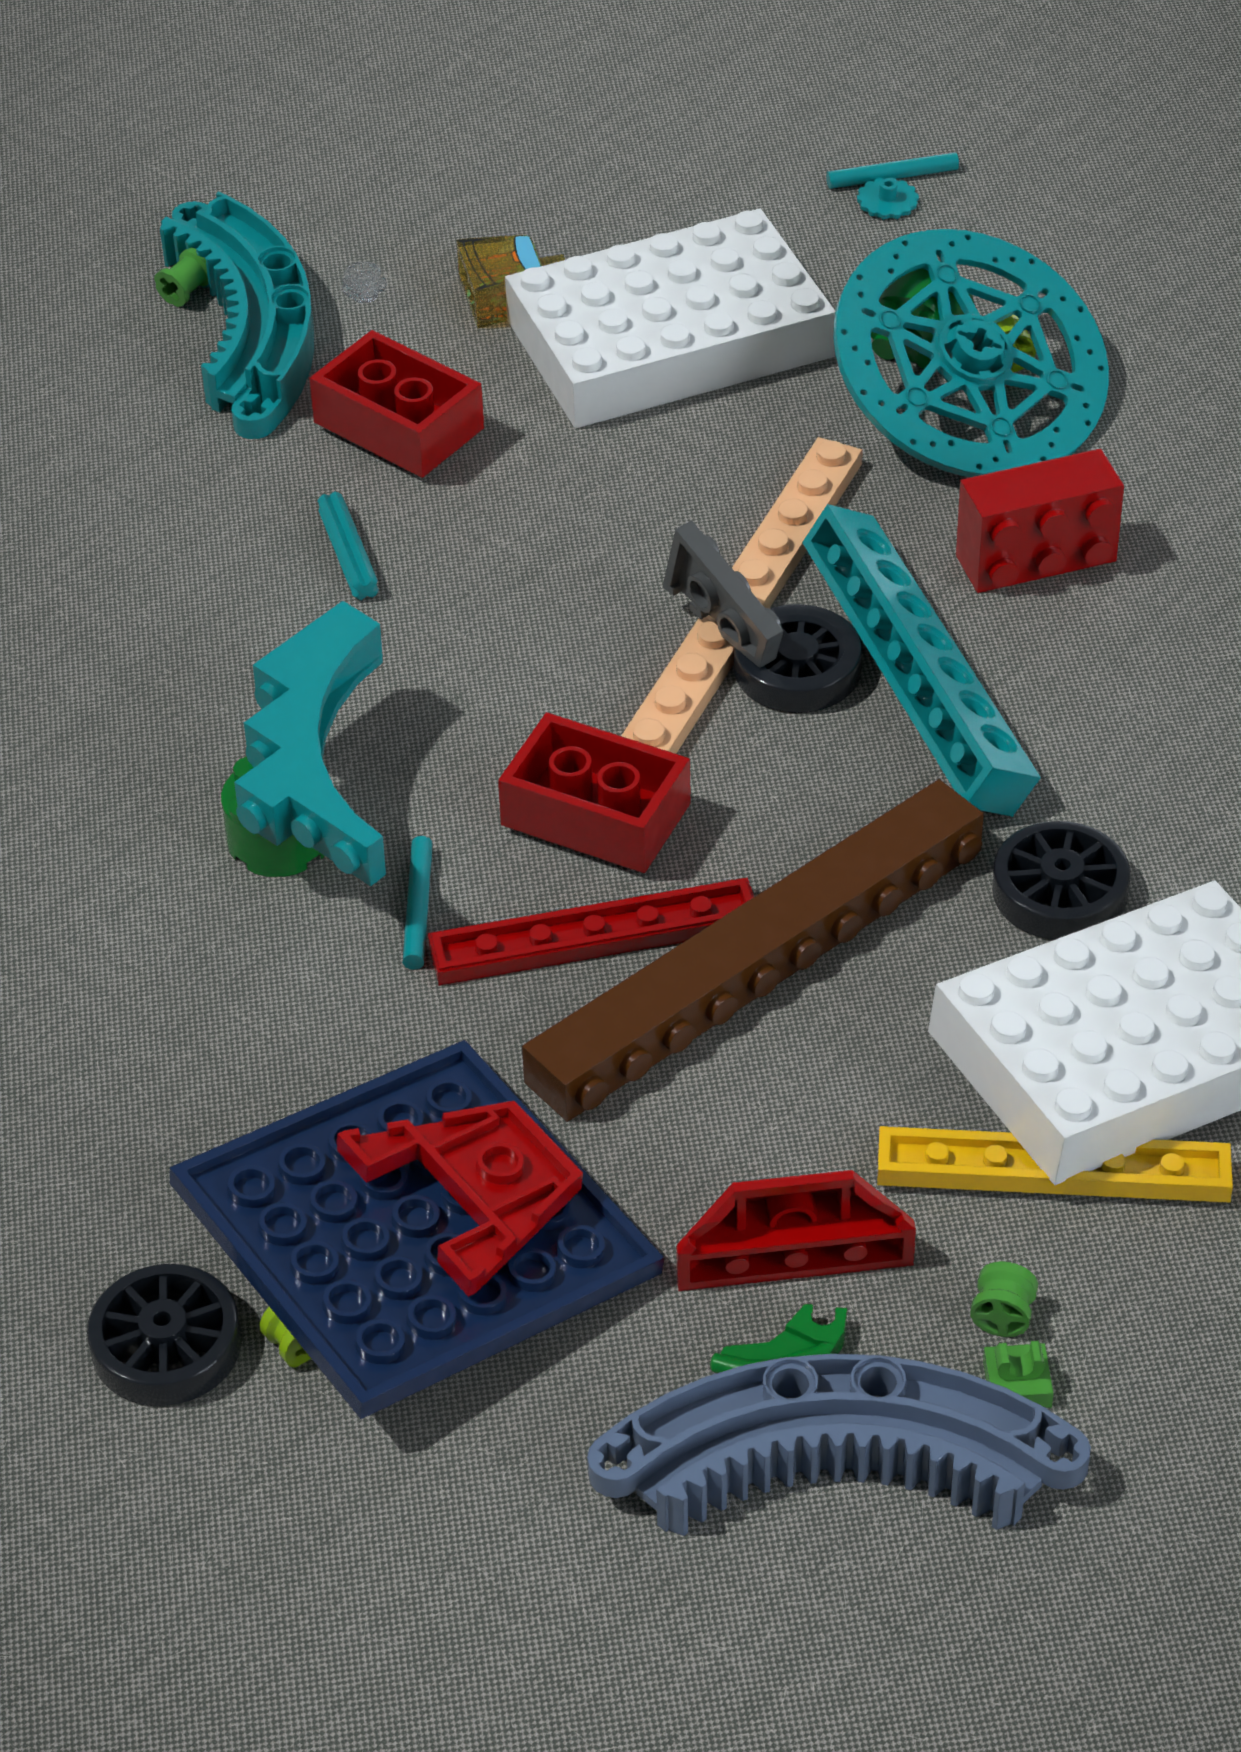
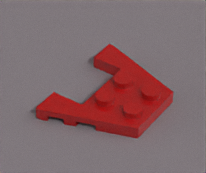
(491, 1164)

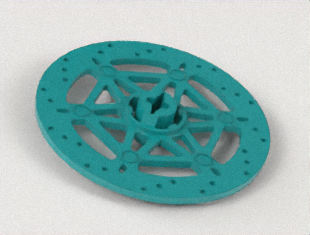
(970, 352)

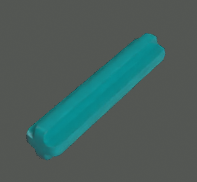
(348, 545)

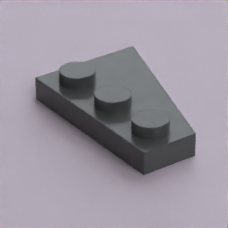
(724, 594)

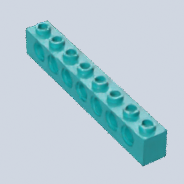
(921, 661)

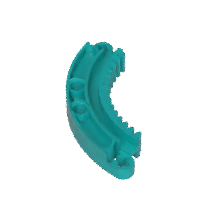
(267, 306)

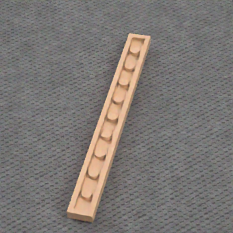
(766, 564)

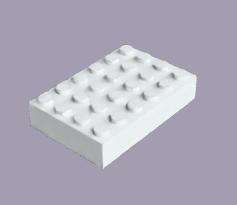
(669, 317)
(1106, 1031)

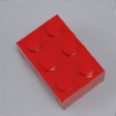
(397, 403)
(1039, 520)
(595, 792)

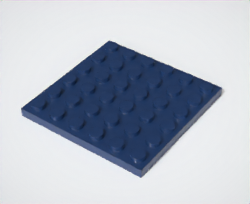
(358, 1260)

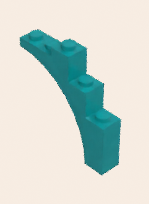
(299, 698)

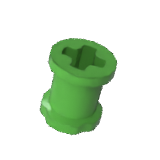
(183, 278)

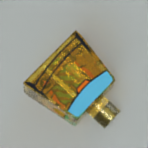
(483, 271)

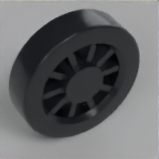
(813, 666)
(1064, 868)
(161, 1319)

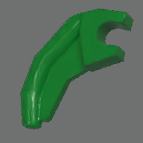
(799, 1338)

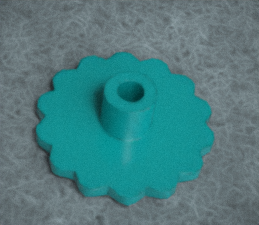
(887, 198)

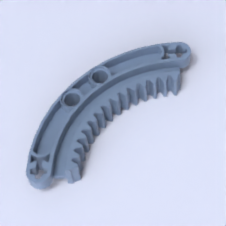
(925, 1426)

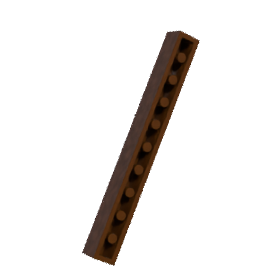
(751, 950)

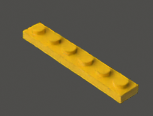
(1001, 1164)

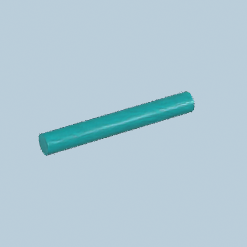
(894, 169)
(417, 903)

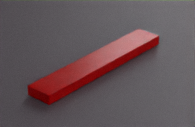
(582, 932)

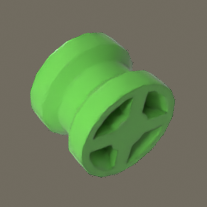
(1004, 1299)

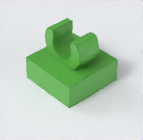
(1021, 1370)

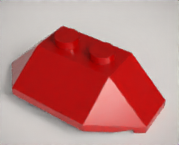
(794, 1231)

